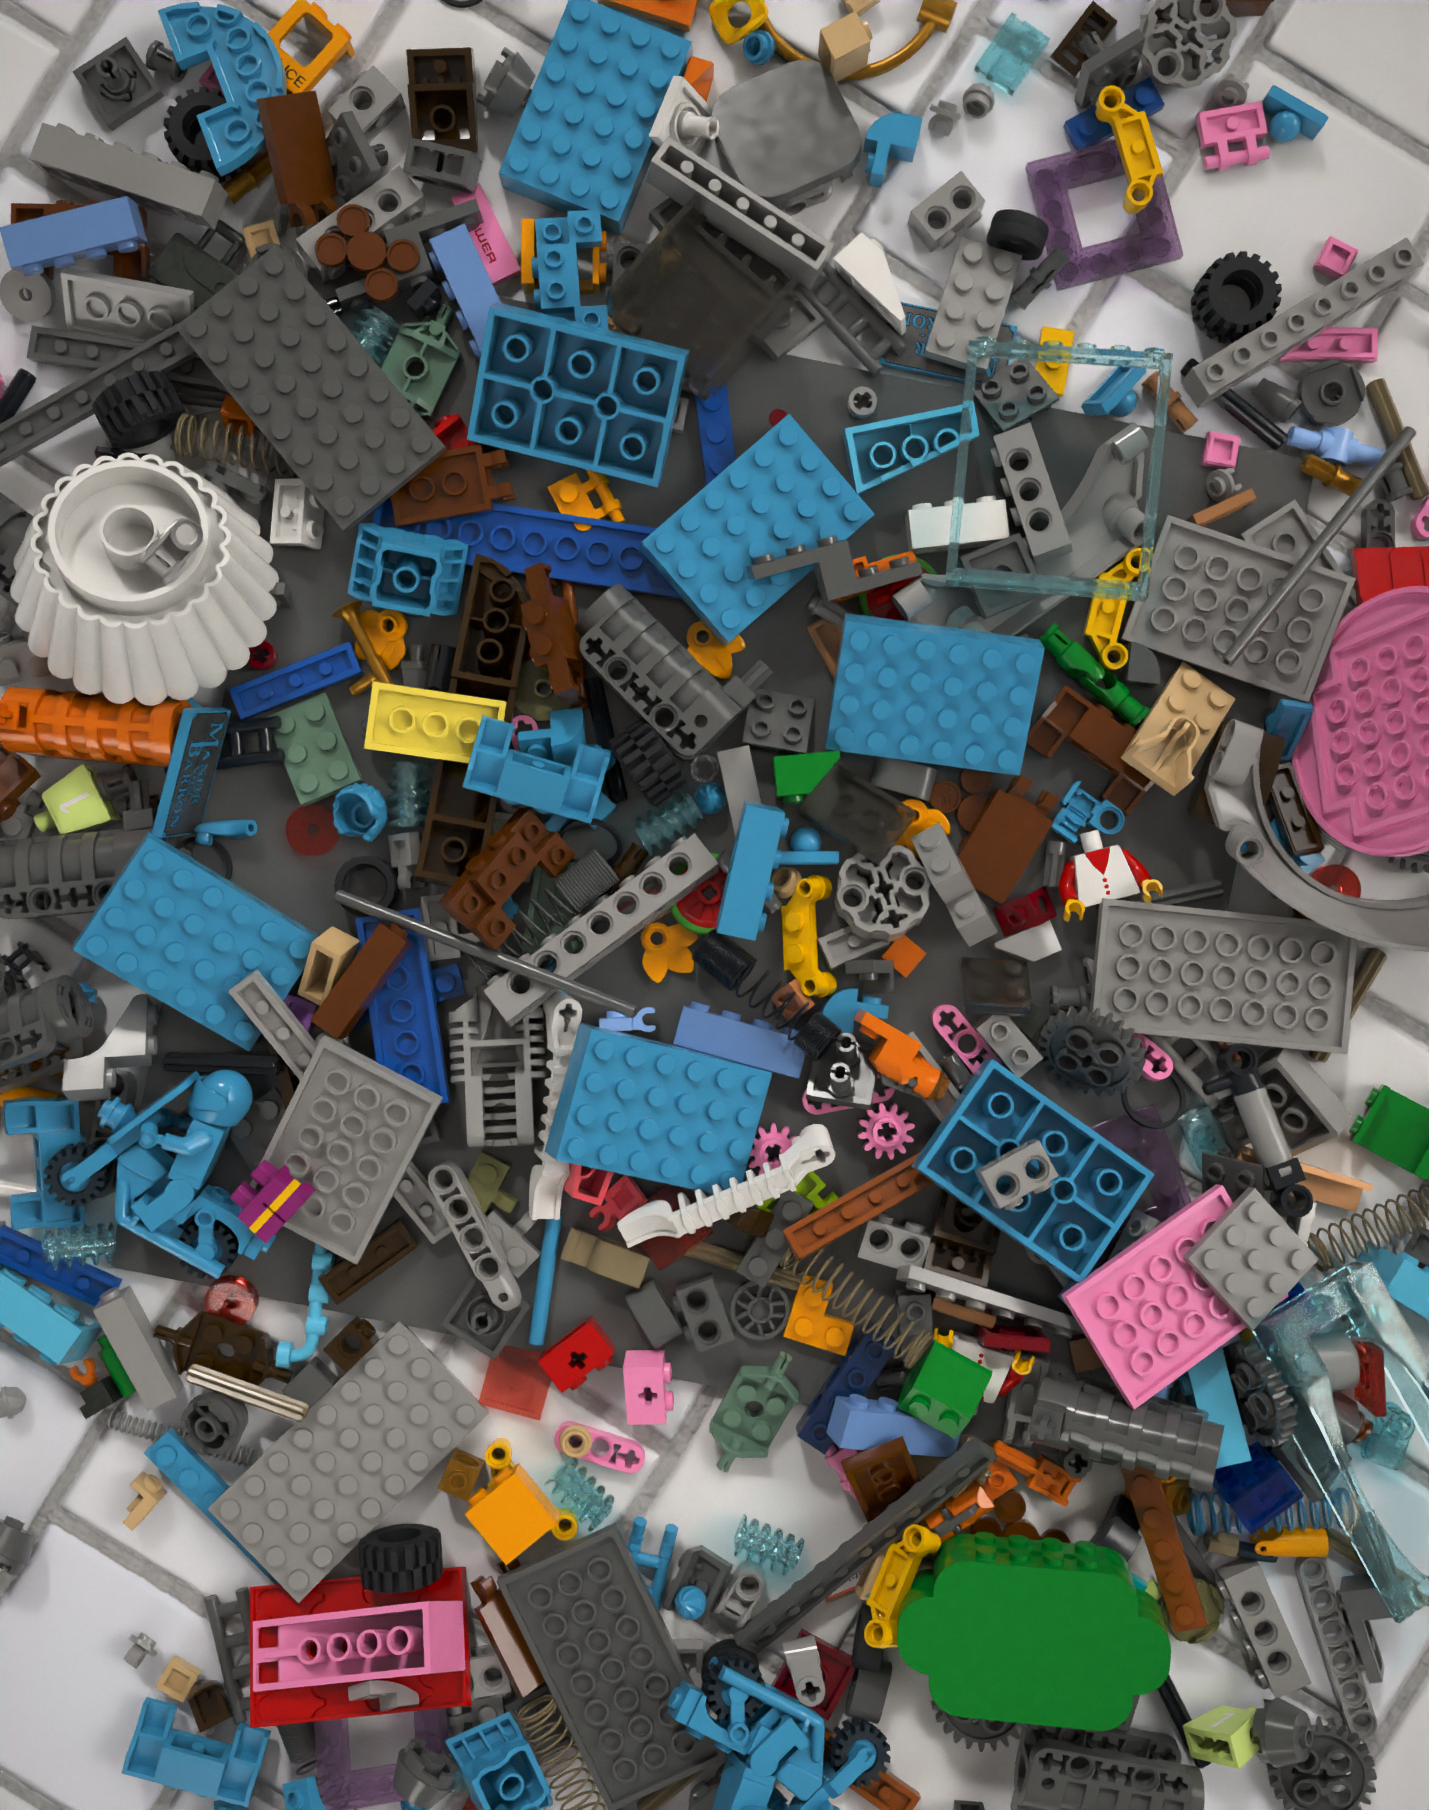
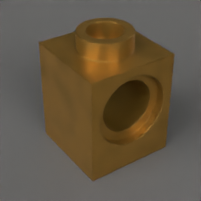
(461, 1474)

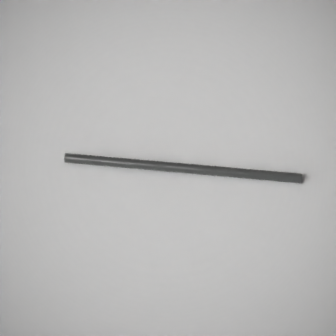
(1317, 547)
(482, 952)

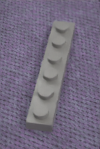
(981, 1298)

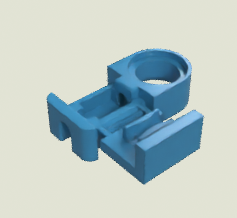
(1079, 811)

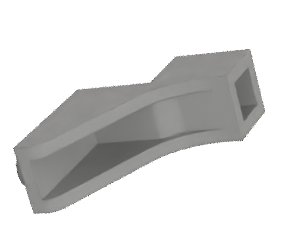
(953, 885)
(127, 1046)

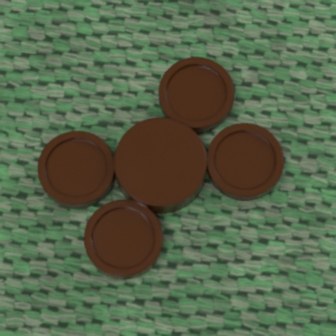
(367, 253)
(947, 797)
(1010, 1509)

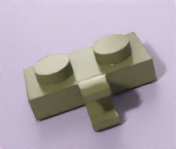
(486, 1182)

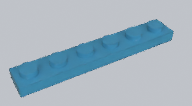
(193, 1478)

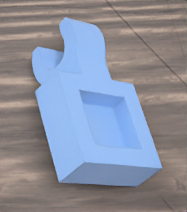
(619, 1022)

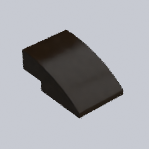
(443, 96)
(1270, 757)
(960, 1242)

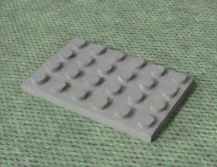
(1213, 586)
(350, 1140)

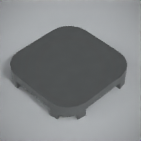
(787, 131)

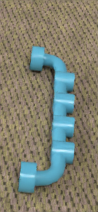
(315, 1323)

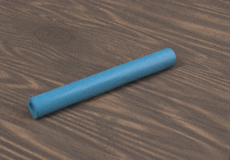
(544, 1281)

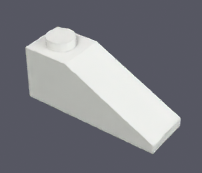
(868, 273)

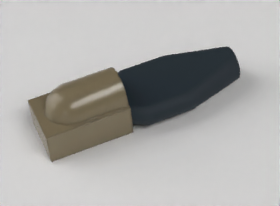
(1232, 1546)

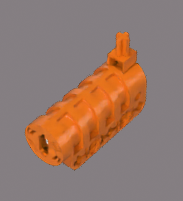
(88, 727)

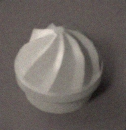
(978, 100)
(11, 1401)

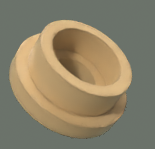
(785, 881)
(571, 1450)

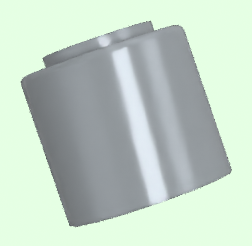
(1339, 1358)

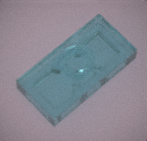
(1200, 1132)

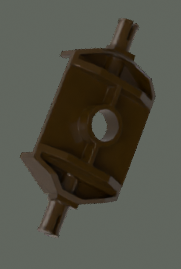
(200, 1342)

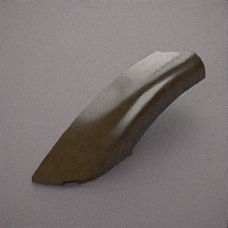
(488, 667)

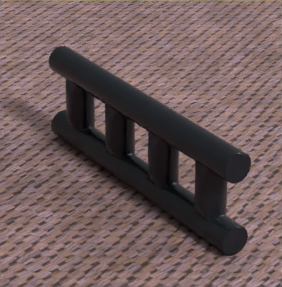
(266, 753)

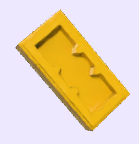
(1054, 372)

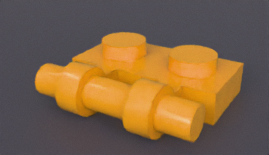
(573, 499)

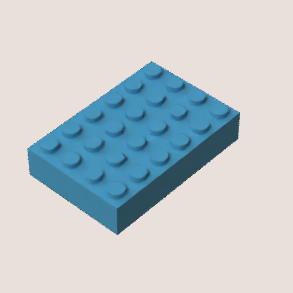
(593, 112)
(576, 394)
(761, 504)
(933, 694)
(192, 938)
(656, 1111)
(1087, 1200)

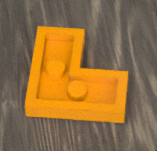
(811, 1324)

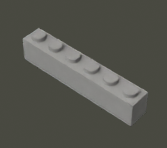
(124, 173)
(740, 212)

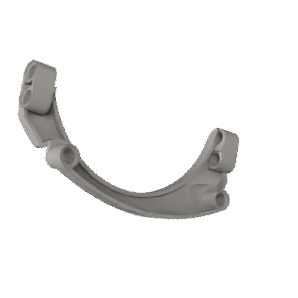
(1238, 807)

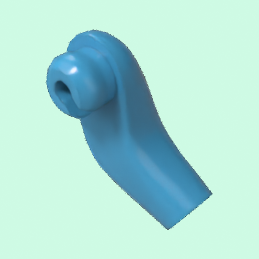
(224, 829)

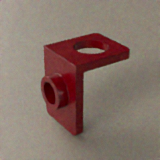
(1024, 912)

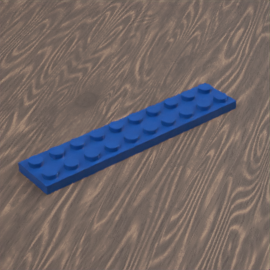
(529, 536)

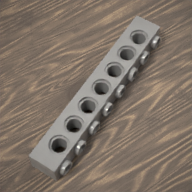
(1302, 322)
(686, 851)

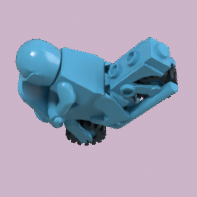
(145, 1194)
(774, 1741)

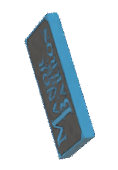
(918, 329)
(191, 771)

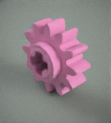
(896, 1137)
(769, 1139)

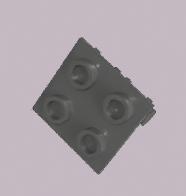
(1014, 395)
(779, 721)
(1231, 1173)

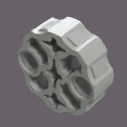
(1184, 70)
(911, 902)

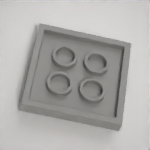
(1250, 1258)

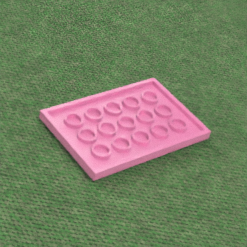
(1151, 1309)

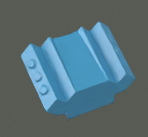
(407, 570)
(499, 1767)

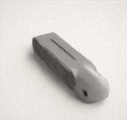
(496, 1282)

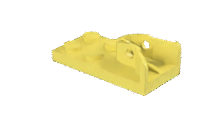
(426, 721)

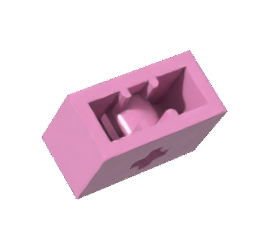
(646, 1387)

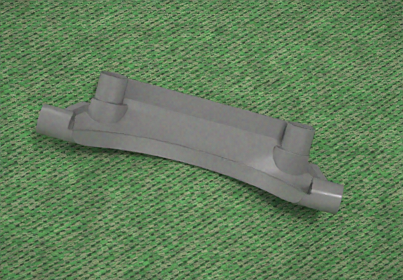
(1101, 527)

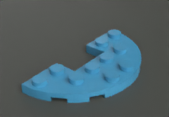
(245, 68)

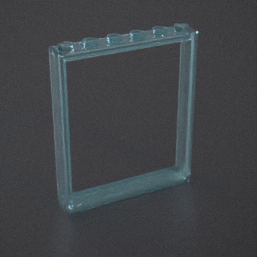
(1051, 584)

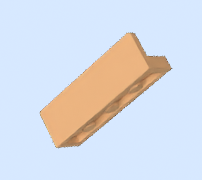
(1323, 1184)

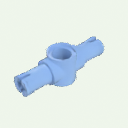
(1334, 446)

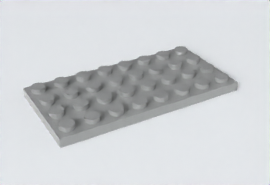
(1223, 976)
(348, 1461)

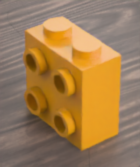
(511, 1513)

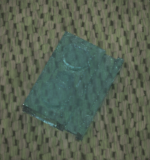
(1012, 54)

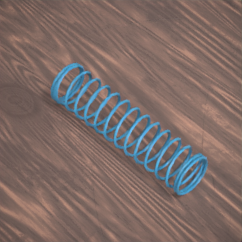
(1200, 1523)

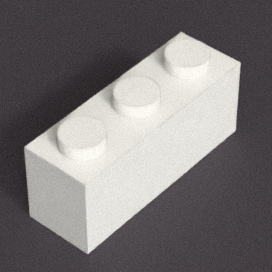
(980, 525)

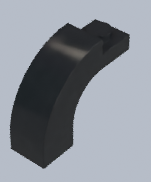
(1119, 1528)

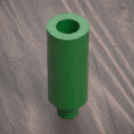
(115, 1367)

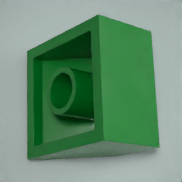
(799, 774)
(944, 1389)

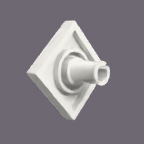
(684, 118)

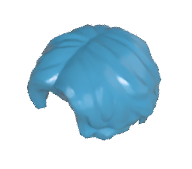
(360, 811)

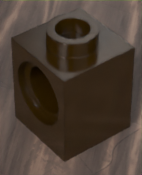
(345, 1355)

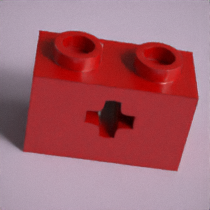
(585, 1338)

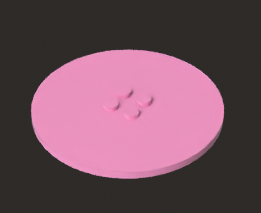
(1368, 737)

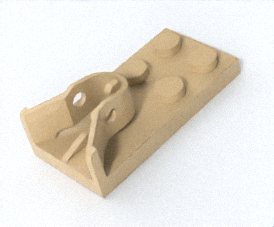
(1178, 729)

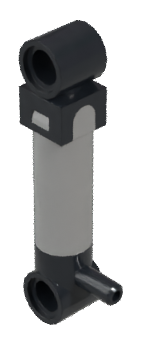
(1263, 1129)

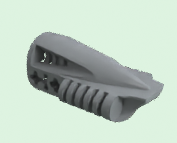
(496, 1072)

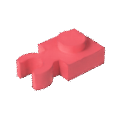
(621, 1200)

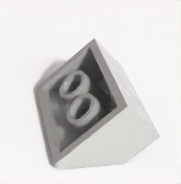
(1301, 1100)

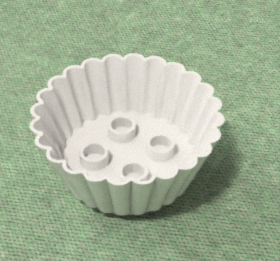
(113, 617)

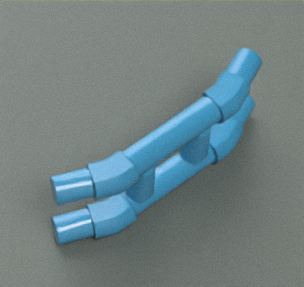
(659, 1563)

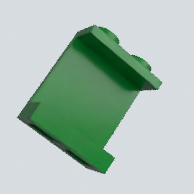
(1395, 1130)

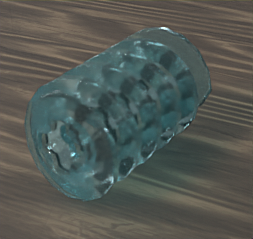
(374, 330)
(407, 794)
(668, 822)
(78, 1245)
(581, 1492)
(767, 1545)

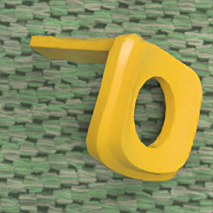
(730, 35)

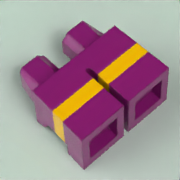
(275, 1203)

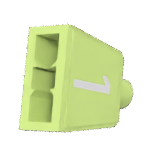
(76, 804)
(1223, 1736)

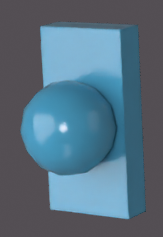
(1291, 116)
(1115, 393)
(1288, 721)
(805, 848)

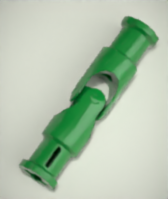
(1088, 671)

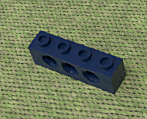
(850, 1376)

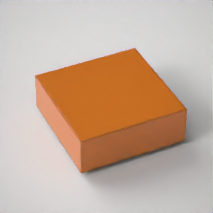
(904, 954)

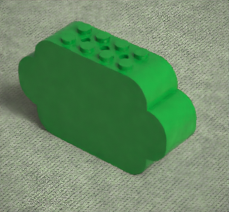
(1033, 1632)

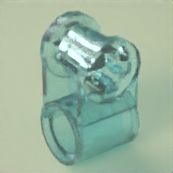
(1388, 1438)

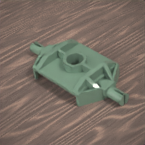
(435, 349)
(749, 1432)

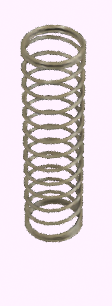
(190, 437)
(1322, 1249)
(915, 1351)
(550, 1710)

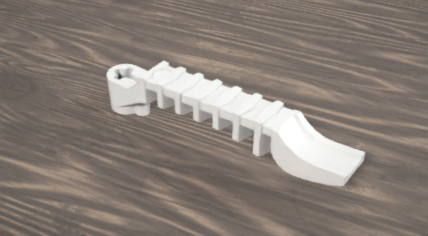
(808, 1153)
(548, 1179)

